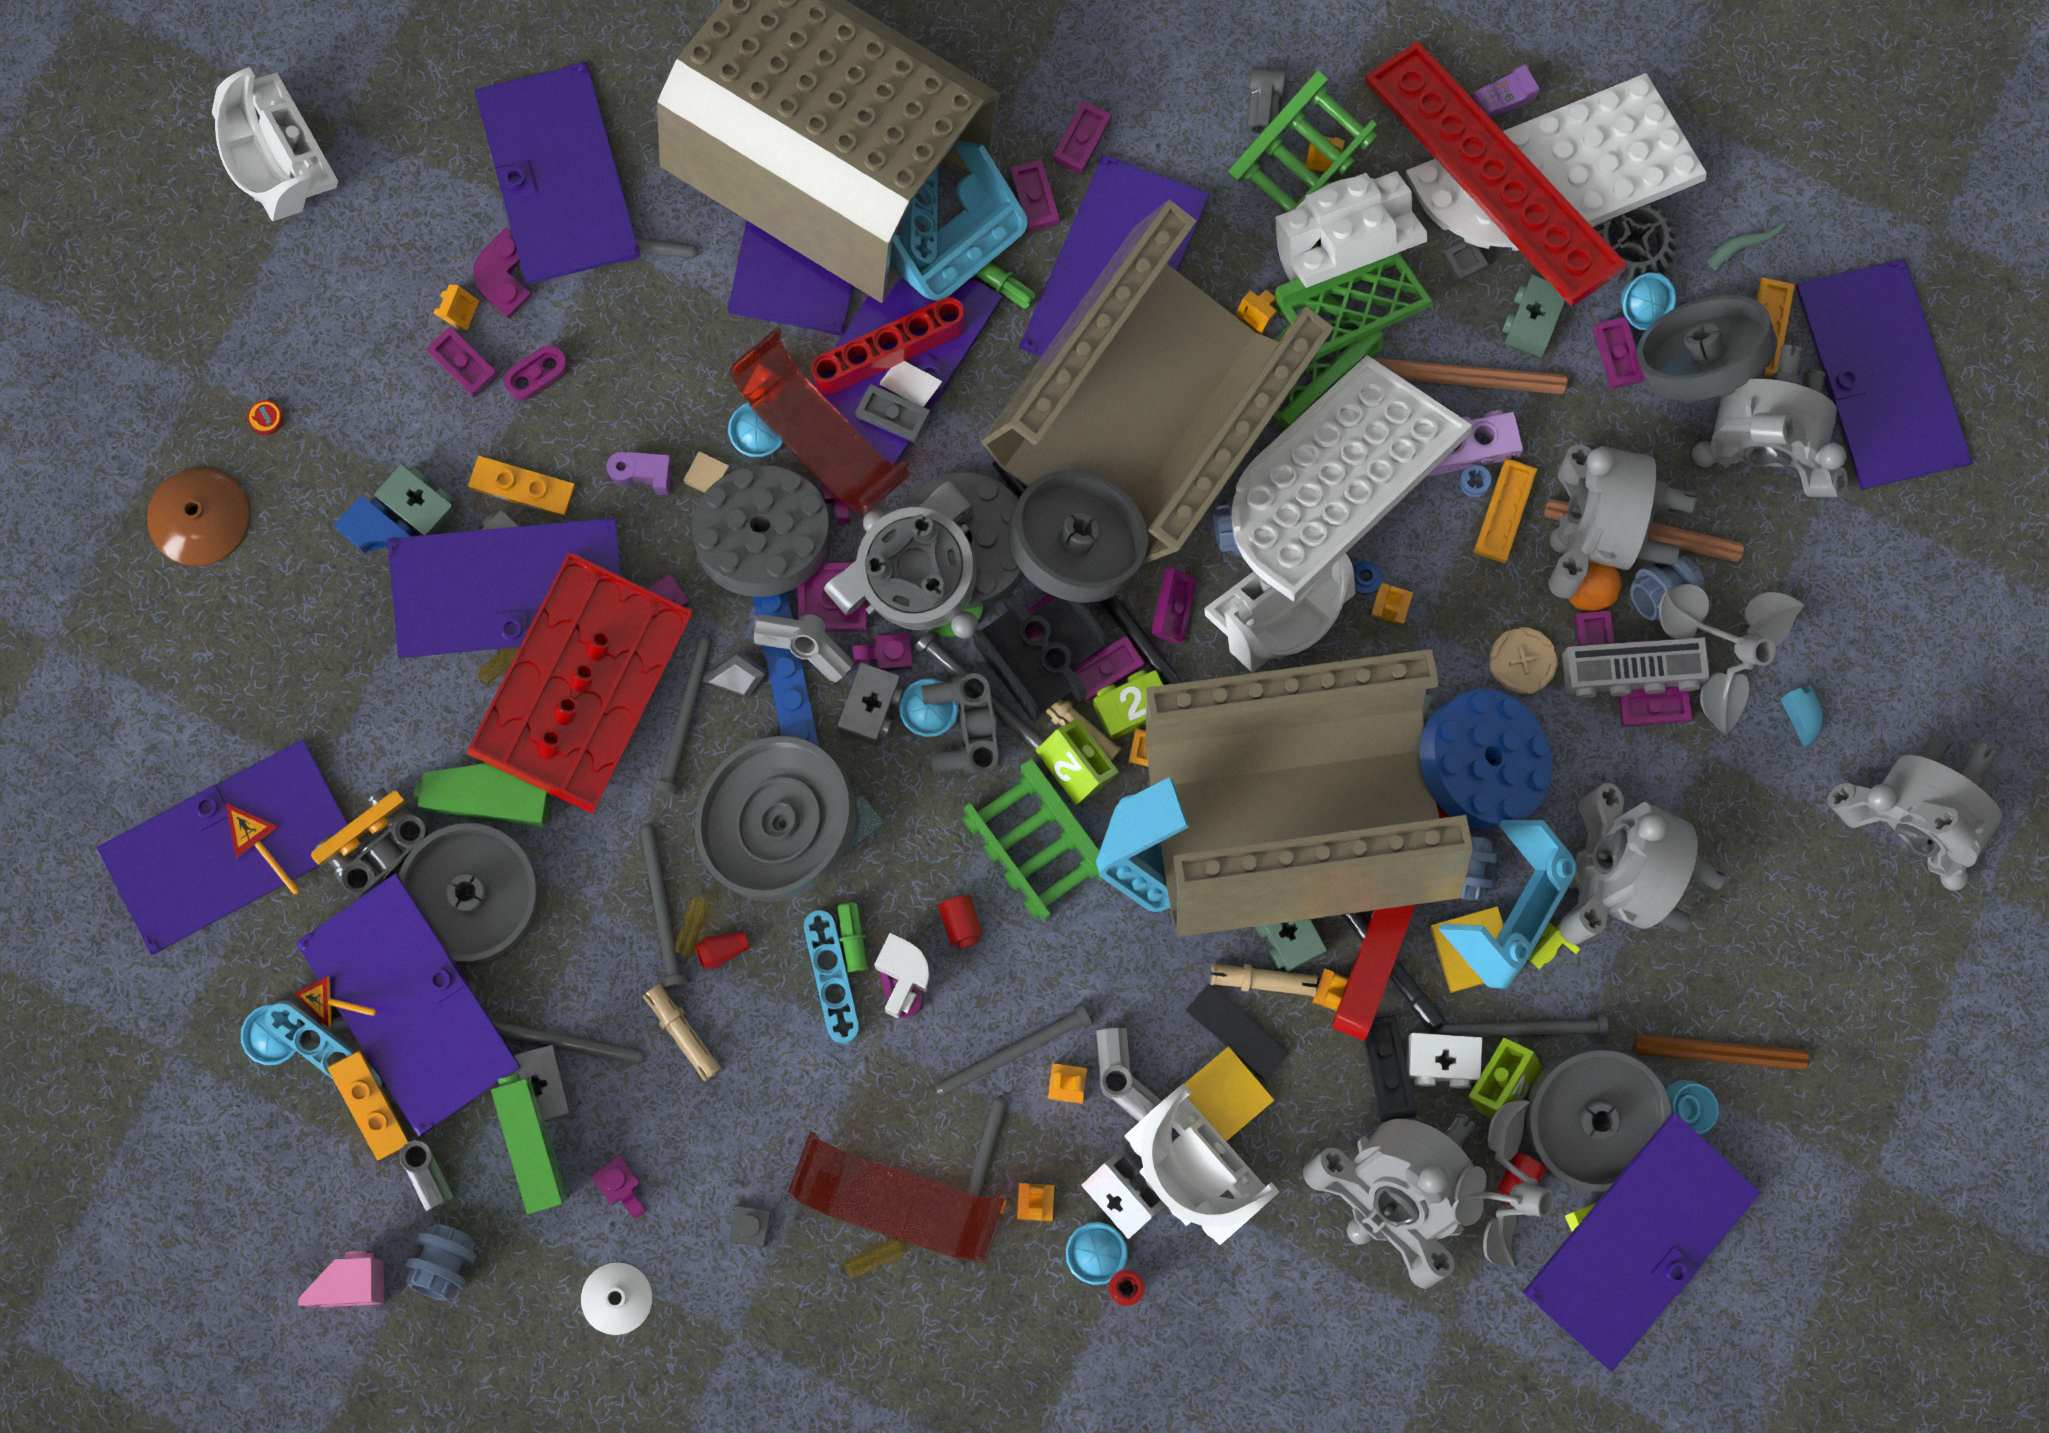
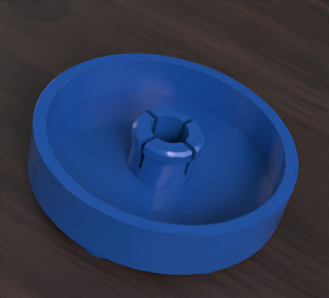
(1485, 758)

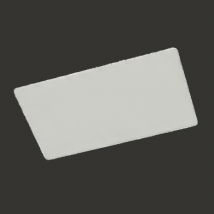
(910, 383)

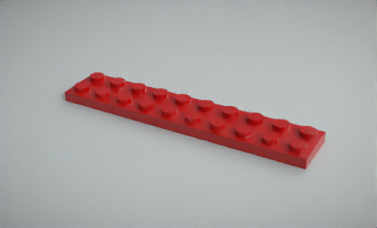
(1495, 174)

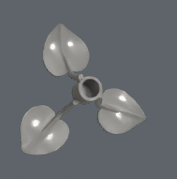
(1770, 622)
(1527, 1198)

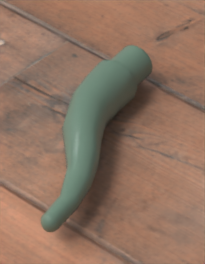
(1733, 245)

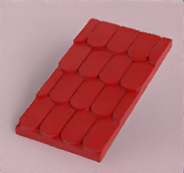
(580, 682)

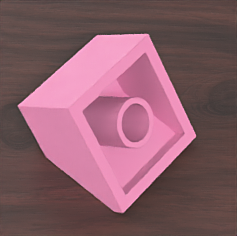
(347, 1283)

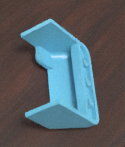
(972, 238)
(1131, 846)
(1502, 958)

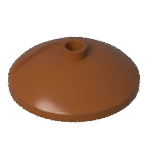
(210, 532)

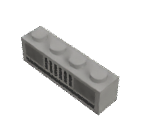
(1635, 666)

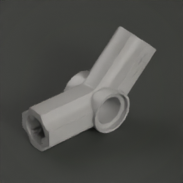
(805, 640)
(1114, 1058)

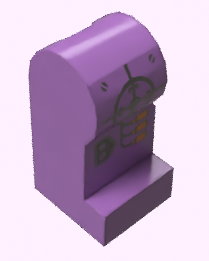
(1507, 93)
(641, 468)

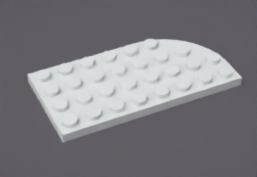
(1597, 152)
(1338, 474)

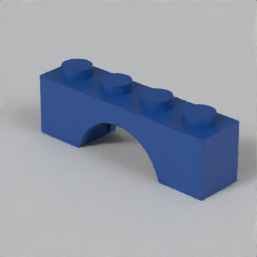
(369, 527)

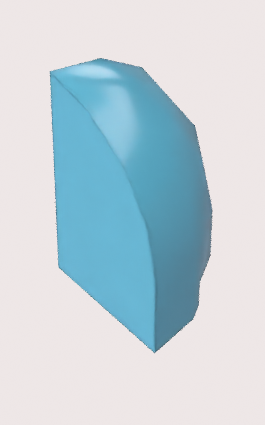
(1804, 713)

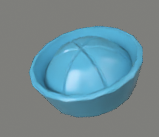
(1647, 299)
(751, 434)
(926, 719)
(261, 1043)
(1702, 1105)
(1096, 1253)

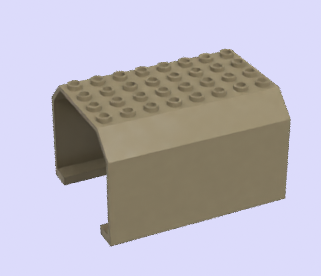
(818, 126)
(1152, 387)
(1302, 794)

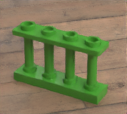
(1293, 118)
(1051, 810)

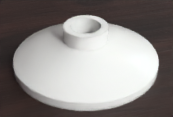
(635, 1300)

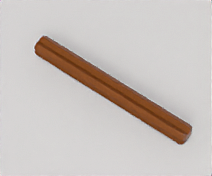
(1721, 1052)

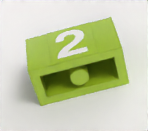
(1124, 707)
(1077, 761)
(1505, 1078)

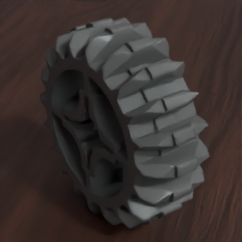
(1654, 226)

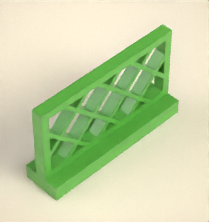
(1295, 295)
(1332, 372)

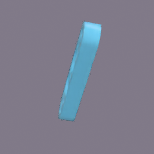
(927, 215)
(831, 977)
(328, 1042)

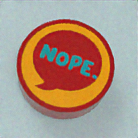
(265, 417)

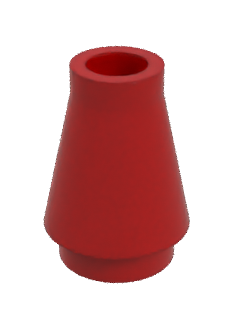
(719, 949)
(1137, 1287)

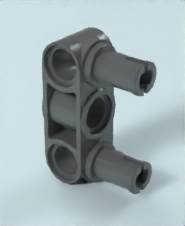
(976, 720)
(383, 854)

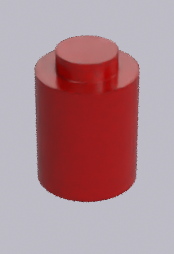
(960, 921)
(1525, 1164)

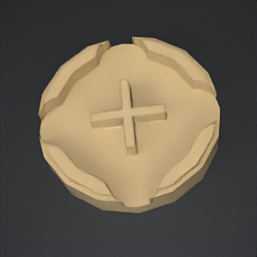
(1523, 661)

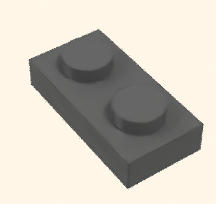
(893, 413)

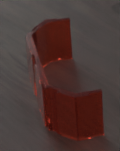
(813, 427)
(895, 1202)

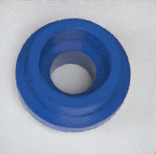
(1371, 586)

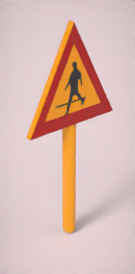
(249, 831)
(318, 1001)

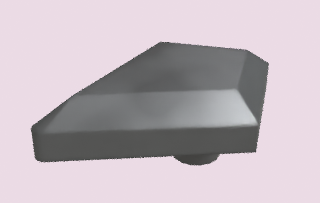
(736, 675)

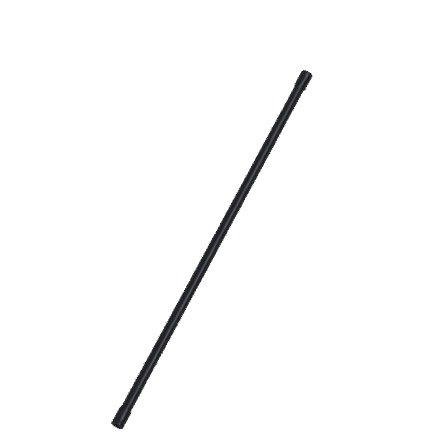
(1418, 1001)

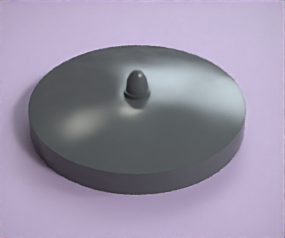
(775, 818)

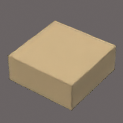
(705, 472)

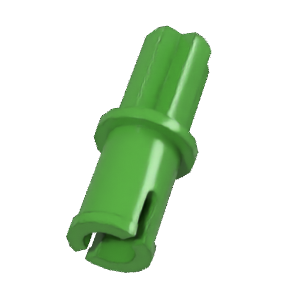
(1007, 285)
(852, 937)

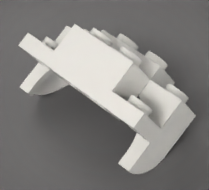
(273, 156)
(1357, 225)
(1275, 622)
(1196, 1168)

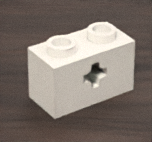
(1462, 1050)

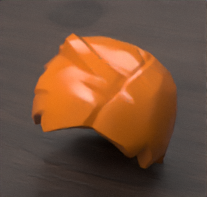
(1598, 589)

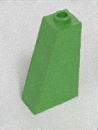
(482, 794)
(528, 1144)

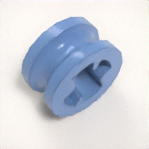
(1485, 483)

